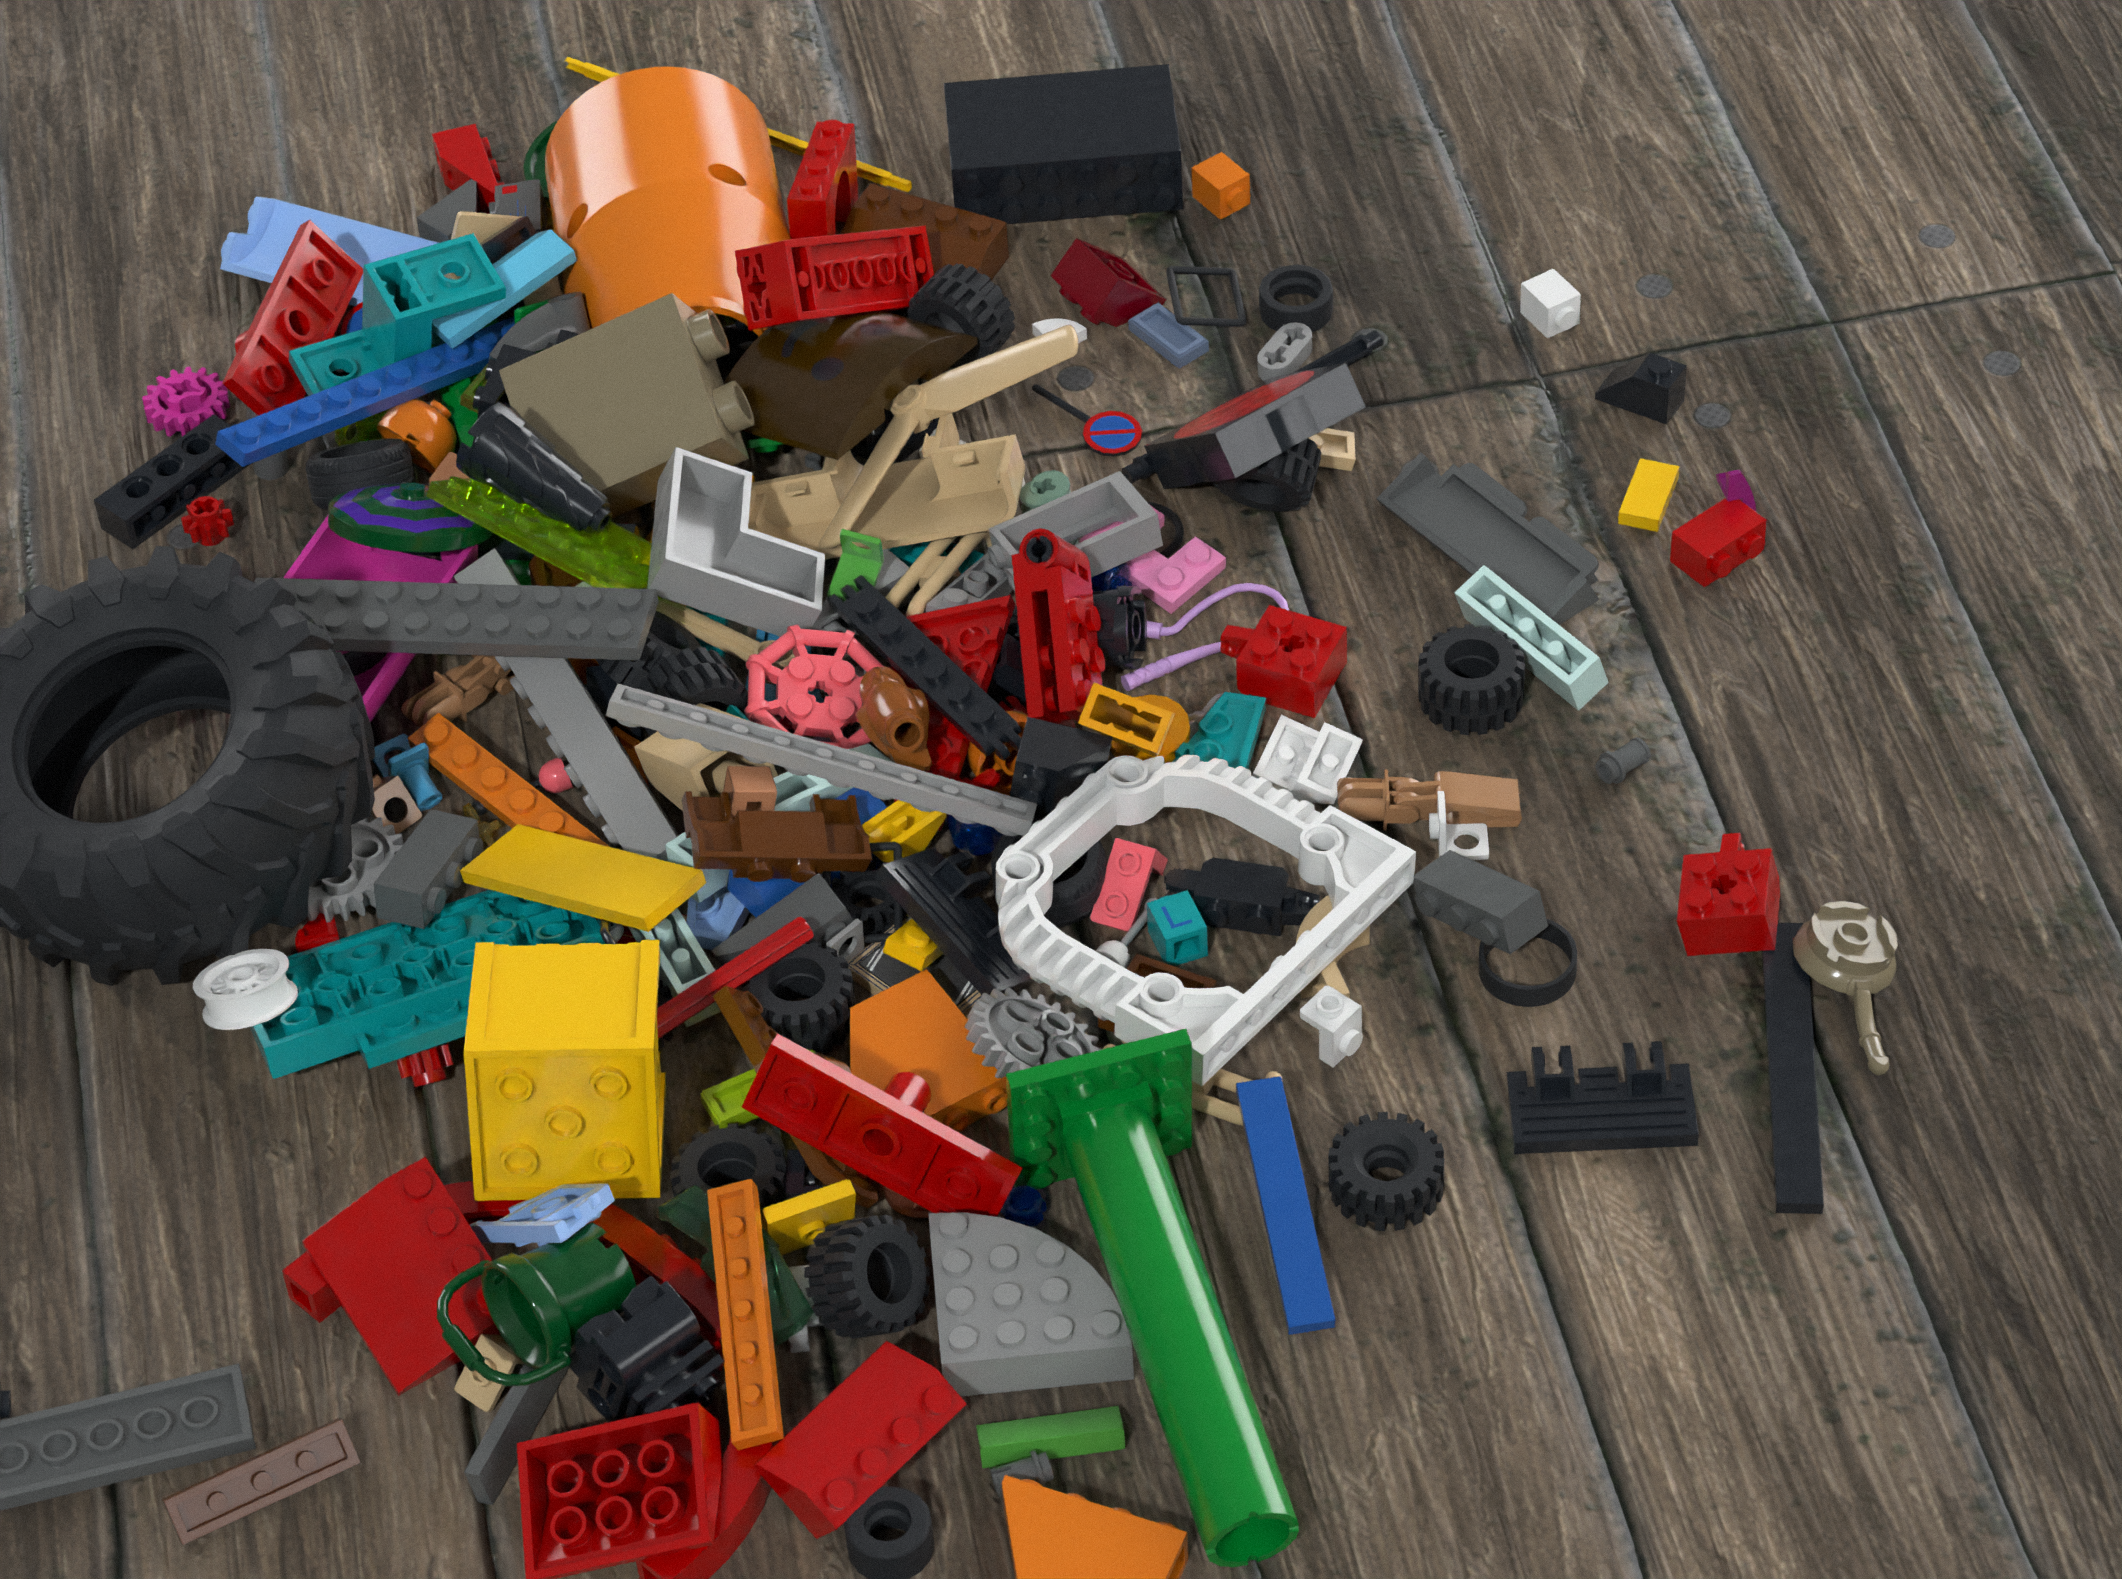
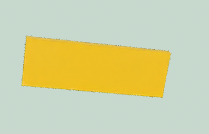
(583, 877)

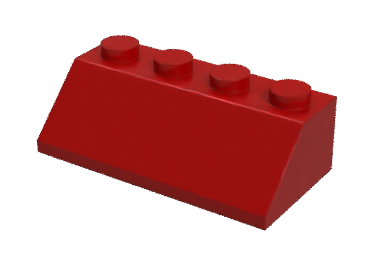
(858, 1437)

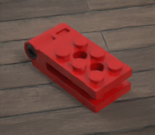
(1056, 627)

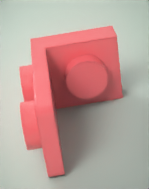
(1126, 883)

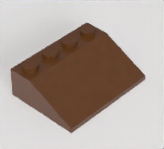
(951, 232)

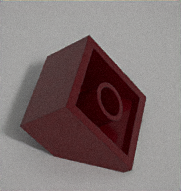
(1103, 285)

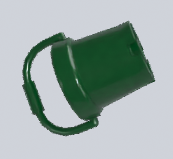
(541, 1302)

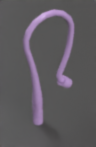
(1171, 663)

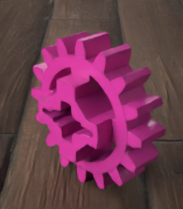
(183, 400)

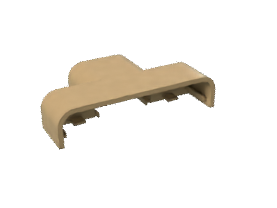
(918, 500)

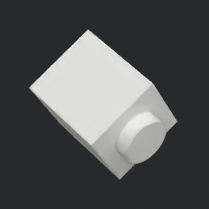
(1550, 303)

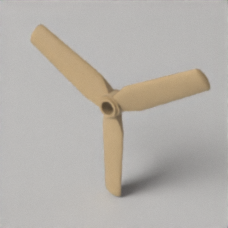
(944, 395)

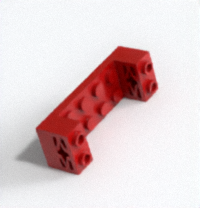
(832, 275)

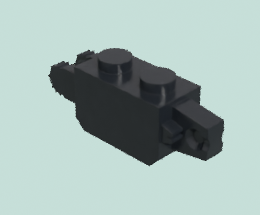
(1243, 895)

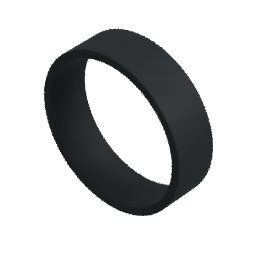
(1538, 994)

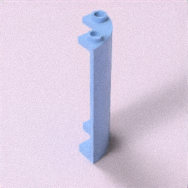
(275, 225)

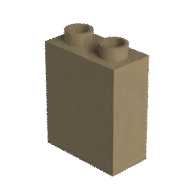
(633, 394)

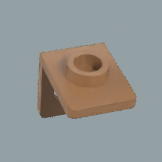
(393, 787)

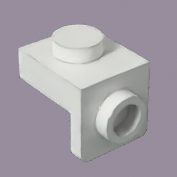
(1338, 1024)

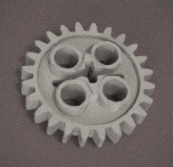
(354, 890)
(1024, 1032)

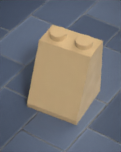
(687, 766)

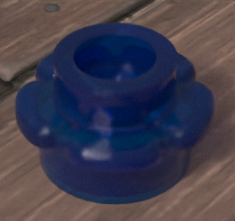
(1024, 1199)

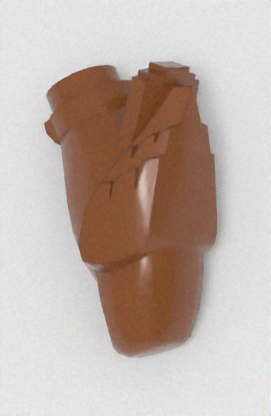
(895, 718)

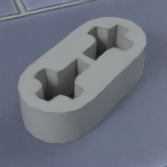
(1277, 349)

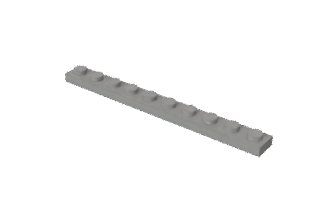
(808, 756)

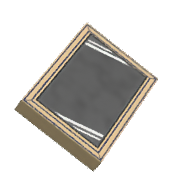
(880, 971)

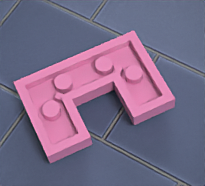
(1173, 579)

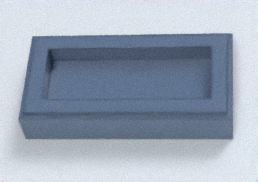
(1170, 339)

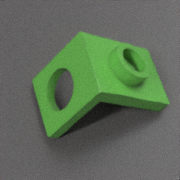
(856, 562)

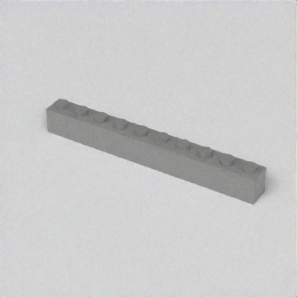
(582, 736)

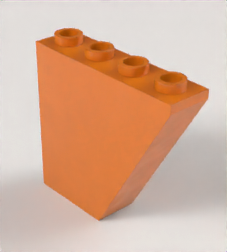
(923, 1033)
(1077, 1539)

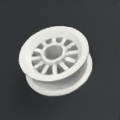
(245, 989)

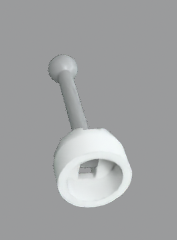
(1118, 950)

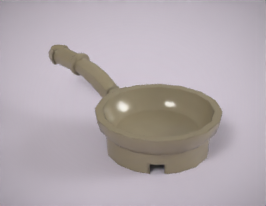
(1854, 957)

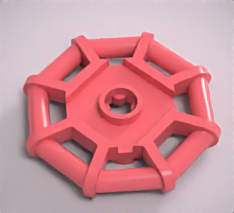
(806, 674)

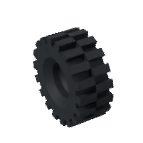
(1389, 1145)

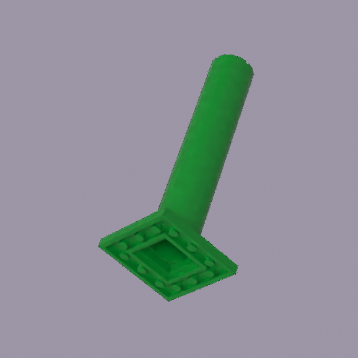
(1110, 1126)

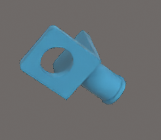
(411, 767)

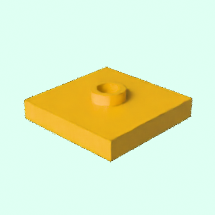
(800, 1219)

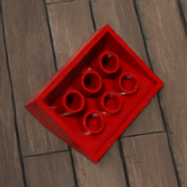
(389, 1265)
(619, 1491)

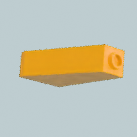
(1126, 719)

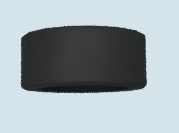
(1296, 280)

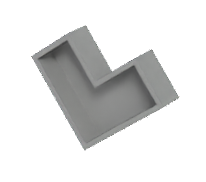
(719, 565)

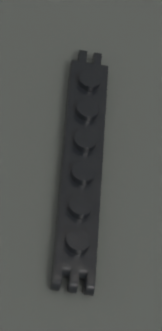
(927, 669)

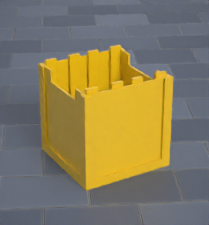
(564, 1069)

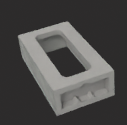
(1082, 513)

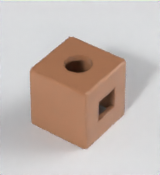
(750, 788)

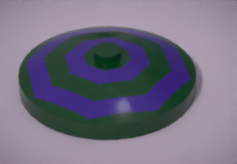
(401, 520)

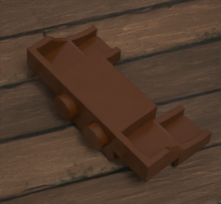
(776, 842)

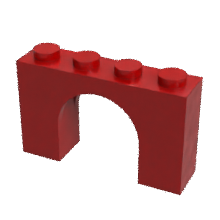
(824, 182)

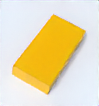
(1648, 495)

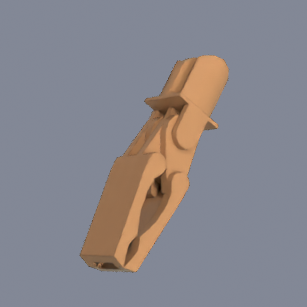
(458, 690)
(1406, 800)

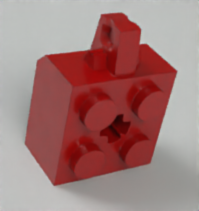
(1287, 659)
(1729, 900)

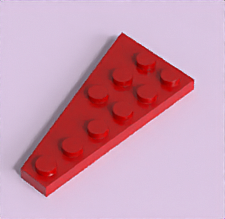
(973, 641)

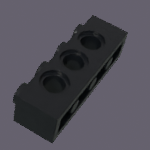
(166, 485)

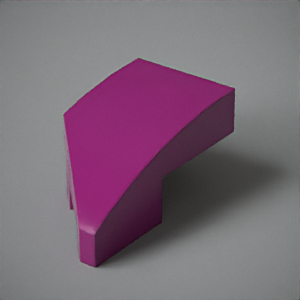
(1736, 487)

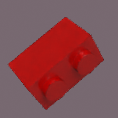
(1718, 541)

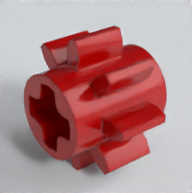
(207, 521)
(426, 1065)

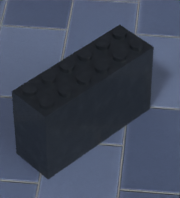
(1065, 145)

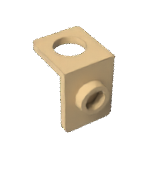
(498, 1357)

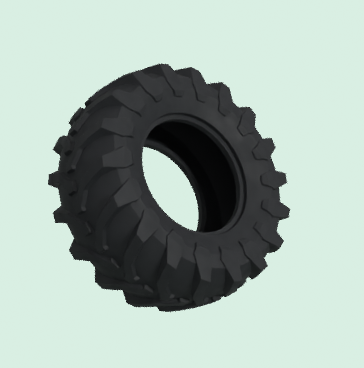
(241, 837)

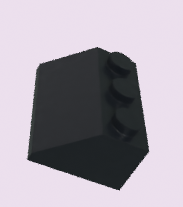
(1055, 762)

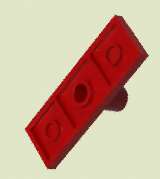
(296, 312)
(879, 1131)

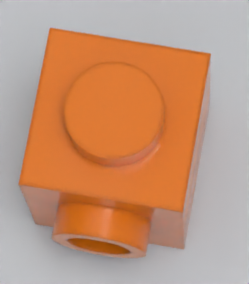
(1220, 185)

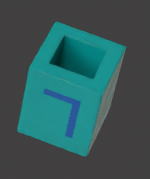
(1177, 929)

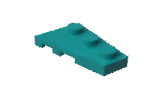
(1228, 730)

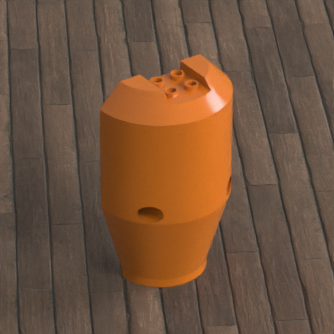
(659, 189)

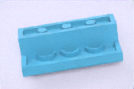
(522, 273)

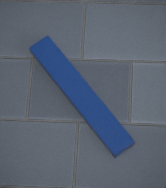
(1285, 1206)

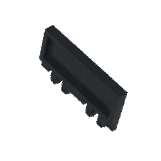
(965, 930)
(1599, 1109)

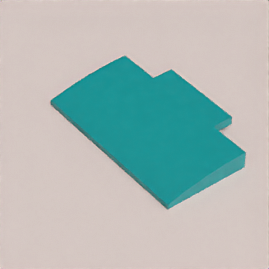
(402, 984)

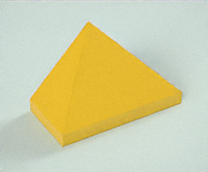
(903, 825)

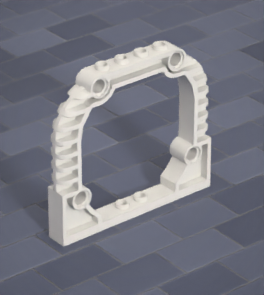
(1352, 861)

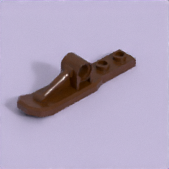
(744, 1017)

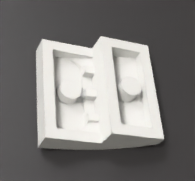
(1307, 760)

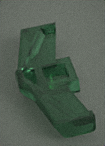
(787, 1302)

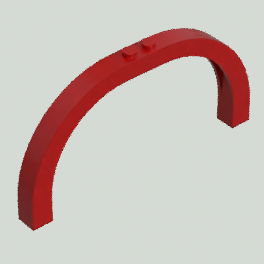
(648, 1253)

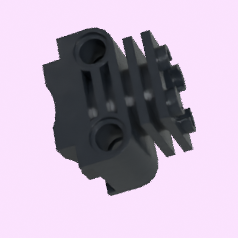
(645, 1356)

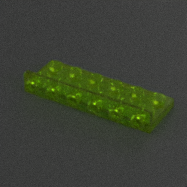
(600, 559)

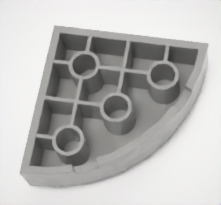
(1021, 1309)

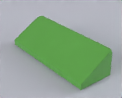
(1055, 1434)

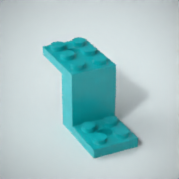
(398, 310)

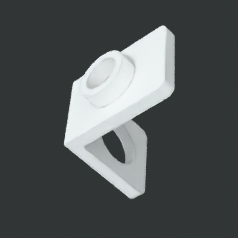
(1449, 832)

